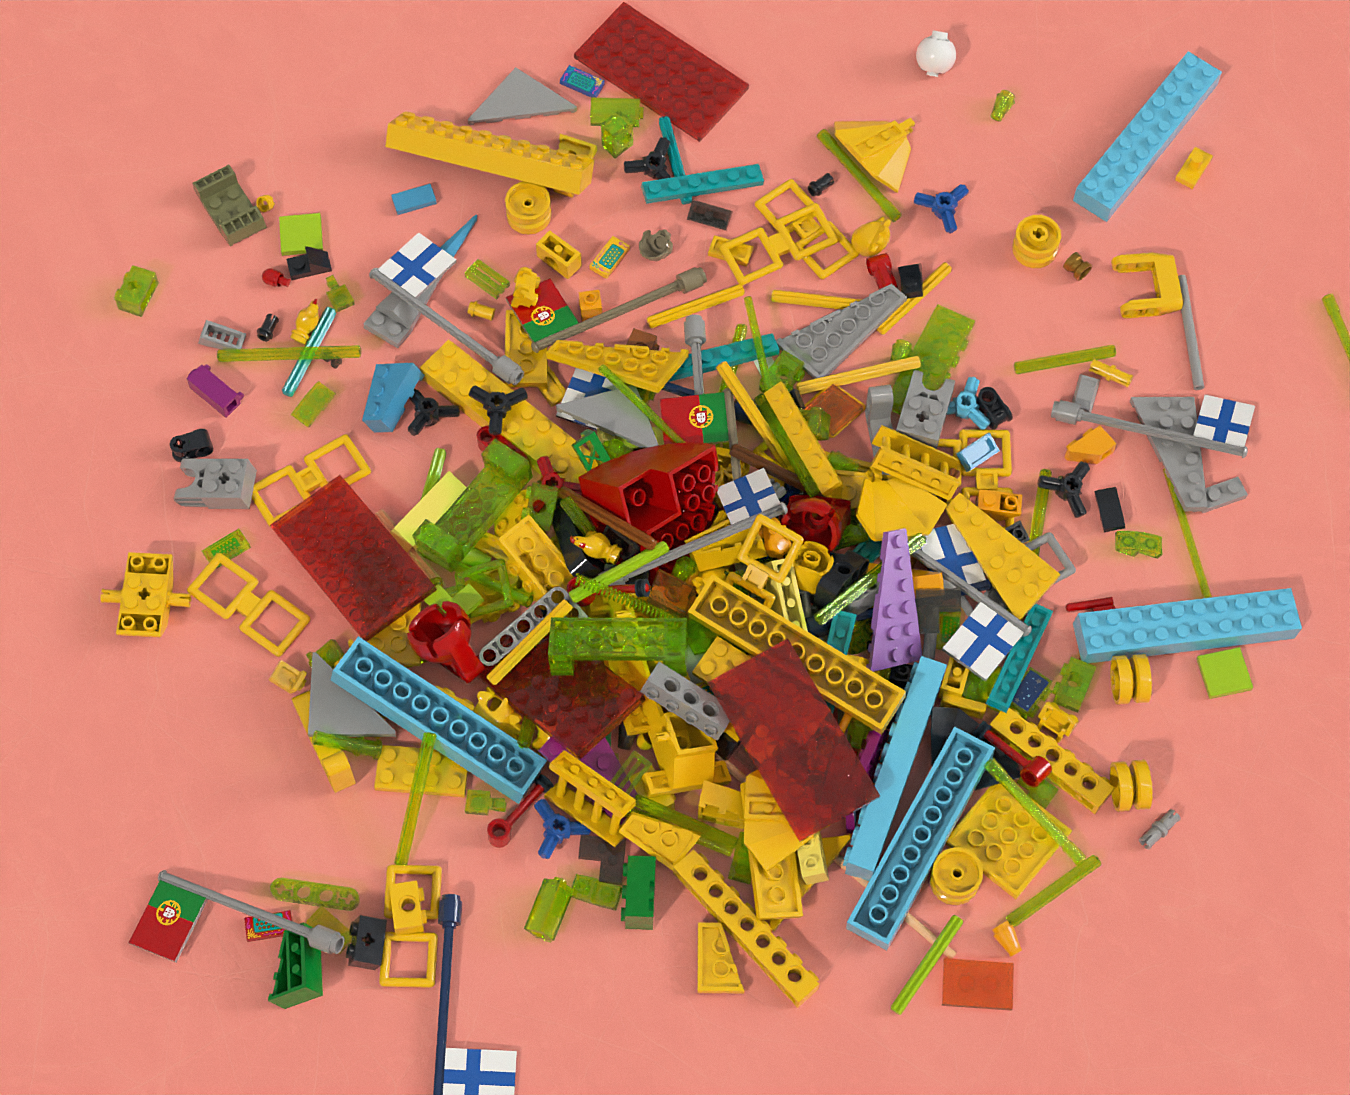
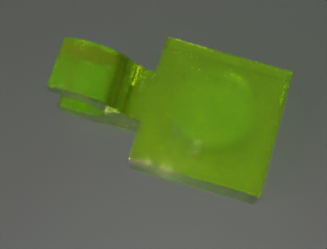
(338, 295)
(1042, 793)
(479, 803)

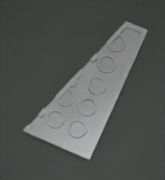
(838, 334)
(1180, 460)

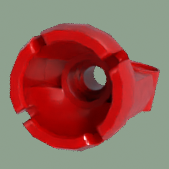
(818, 519)
(445, 639)

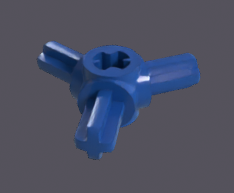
(943, 205)
(553, 836)

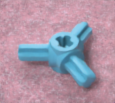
(968, 397)

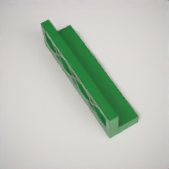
(595, 446)

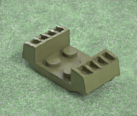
(228, 205)

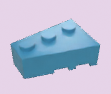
(389, 393)

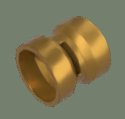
(1077, 266)

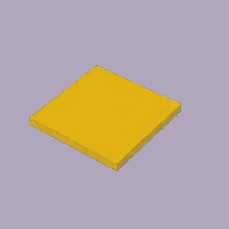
(1006, 839)

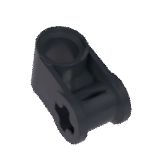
(995, 410)
(192, 445)

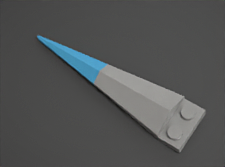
(393, 316)

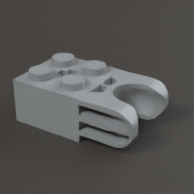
(925, 410)
(217, 483)

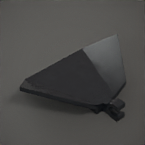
(942, 723)

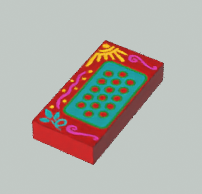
(260, 930)

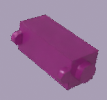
(214, 390)

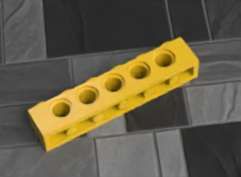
(1071, 784)

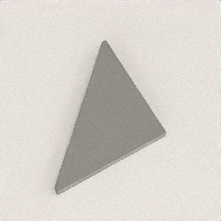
(520, 98)
(613, 415)
(338, 711)

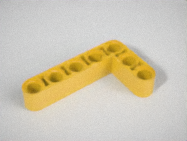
(332, 760)

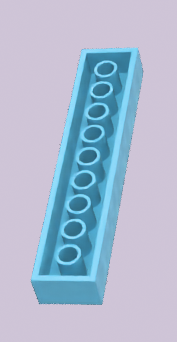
(1147, 136)
(1187, 625)
(424, 708)
(893, 774)
(920, 839)

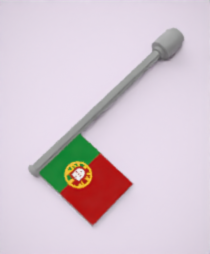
(178, 906)

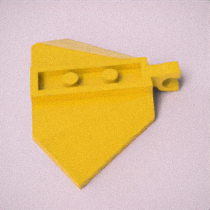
(878, 147)
(896, 505)
(765, 827)

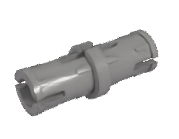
(1159, 829)

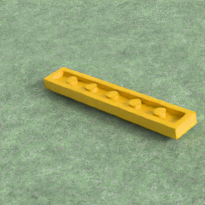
(803, 439)

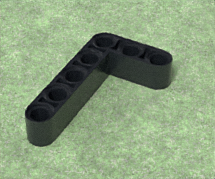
(574, 556)

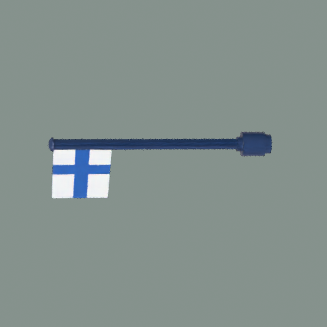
(588, 384)
(947, 548)
(459, 1069)

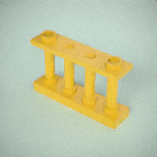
(915, 462)
(596, 787)

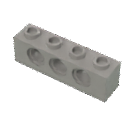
(686, 700)

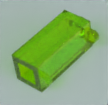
(605, 107)
(549, 909)

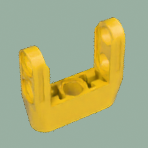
(1165, 282)

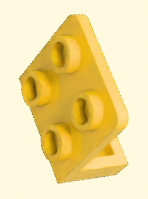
(511, 514)

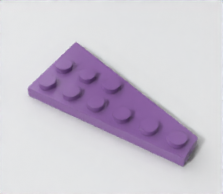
(894, 611)

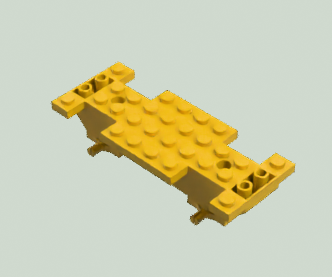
(680, 748)

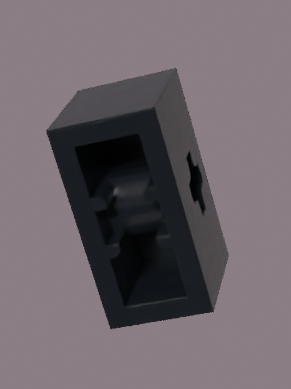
(374, 933)

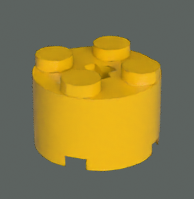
(811, 565)

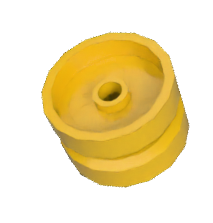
(528, 207)
(1036, 241)
(1130, 679)
(1131, 785)
(956, 876)

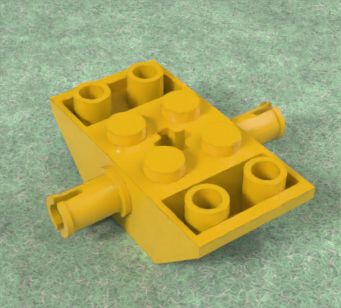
(146, 595)

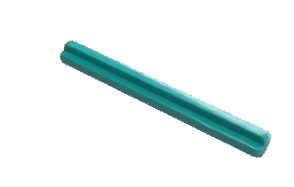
(673, 152)
(314, 341)

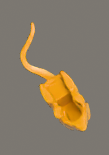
(774, 543)

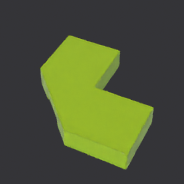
(467, 598)

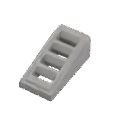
(225, 331)

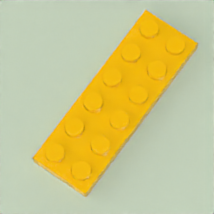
(777, 890)

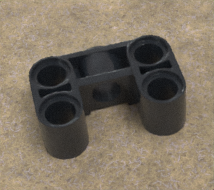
(840, 577)

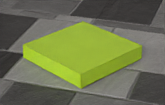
(300, 231)
(1224, 673)

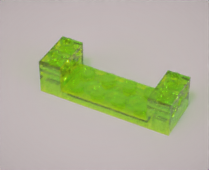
(475, 508)
(617, 640)

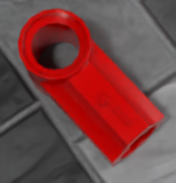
(881, 269)

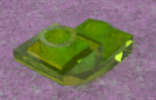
(313, 403)
(1138, 542)
(740, 865)
(595, 892)

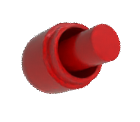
(275, 278)

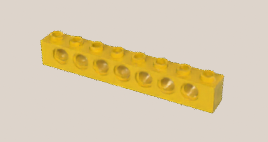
(797, 991)

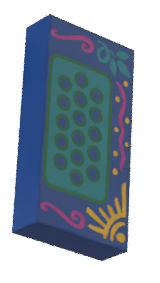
(582, 82)

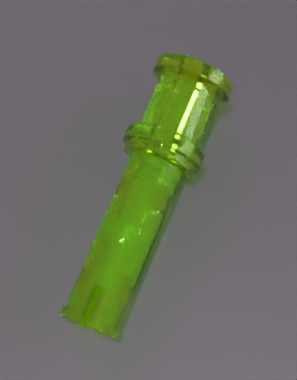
(357, 745)

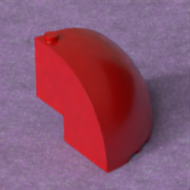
(658, 491)

